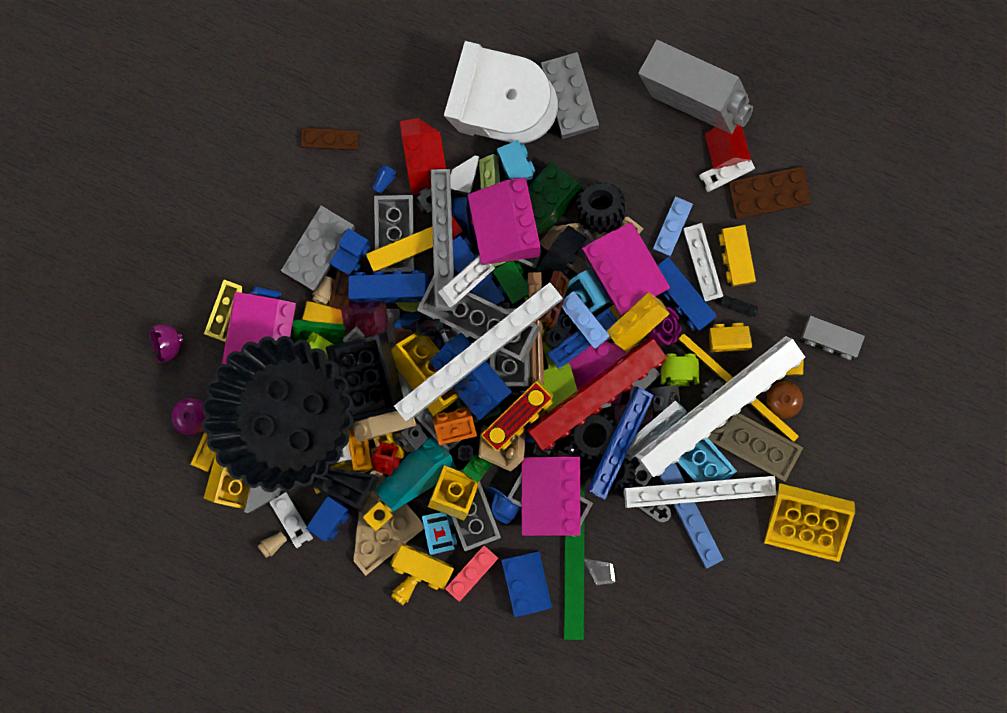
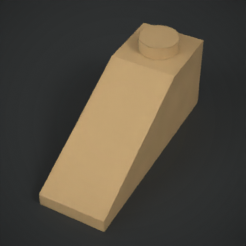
(380, 426)

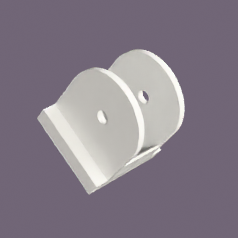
(500, 96)

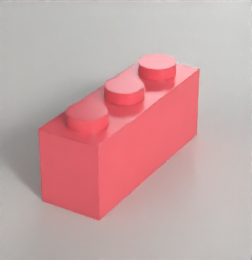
(471, 573)

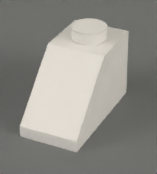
(463, 176)

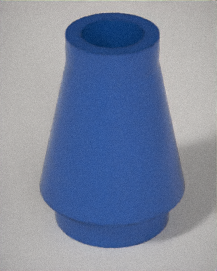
(384, 178)

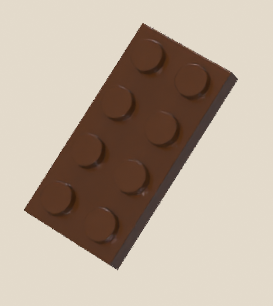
(769, 193)

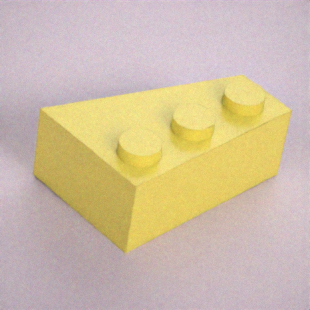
(219, 319)

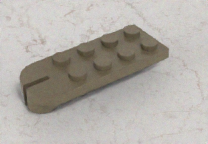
(757, 445)

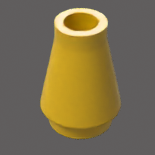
(404, 591)

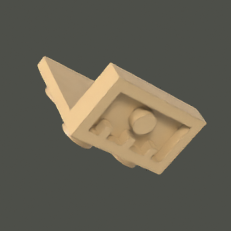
(507, 458)

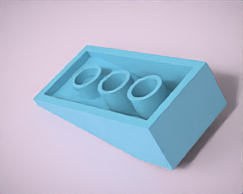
(705, 462)

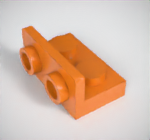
(454, 426)

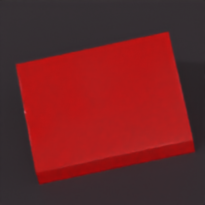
(727, 148)

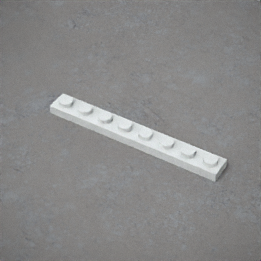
(699, 491)

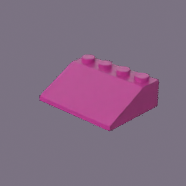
(504, 222)
(625, 267)
(256, 318)
(594, 361)
(550, 496)

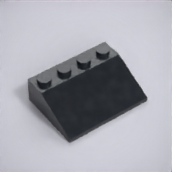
(370, 374)

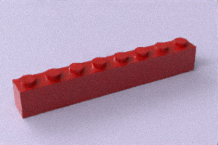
(596, 393)

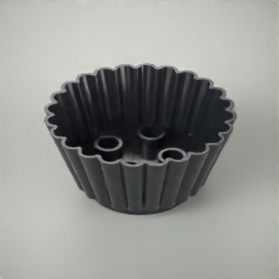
(277, 414)

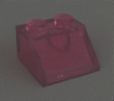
(367, 316)

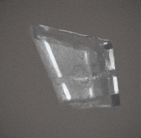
(601, 571)

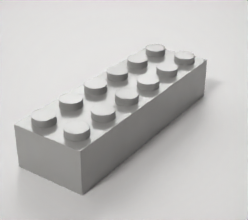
(476, 317)

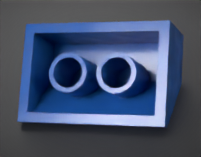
(526, 584)

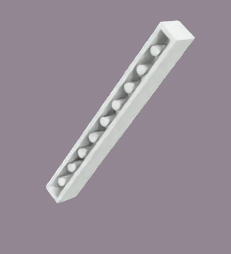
(478, 352)
(720, 406)

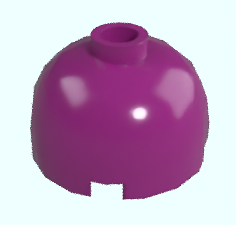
(667, 330)
(165, 342)
(188, 416)

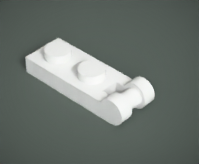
(725, 174)
(291, 519)

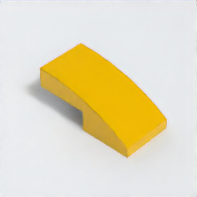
(321, 313)

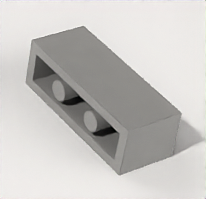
(832, 338)

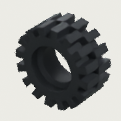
(627, 479)

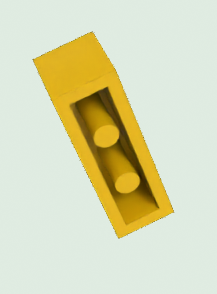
(737, 256)
(638, 322)
(421, 566)

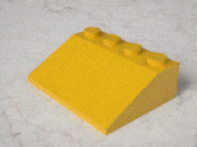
(809, 522)

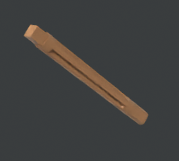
(536, 351)

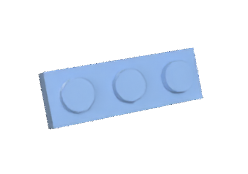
(672, 226)
(585, 320)

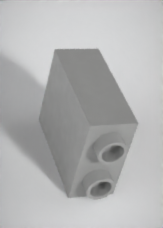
(695, 87)

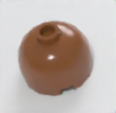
(784, 399)

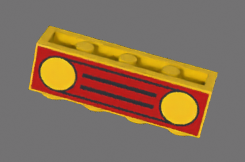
(517, 415)

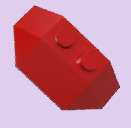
(422, 152)

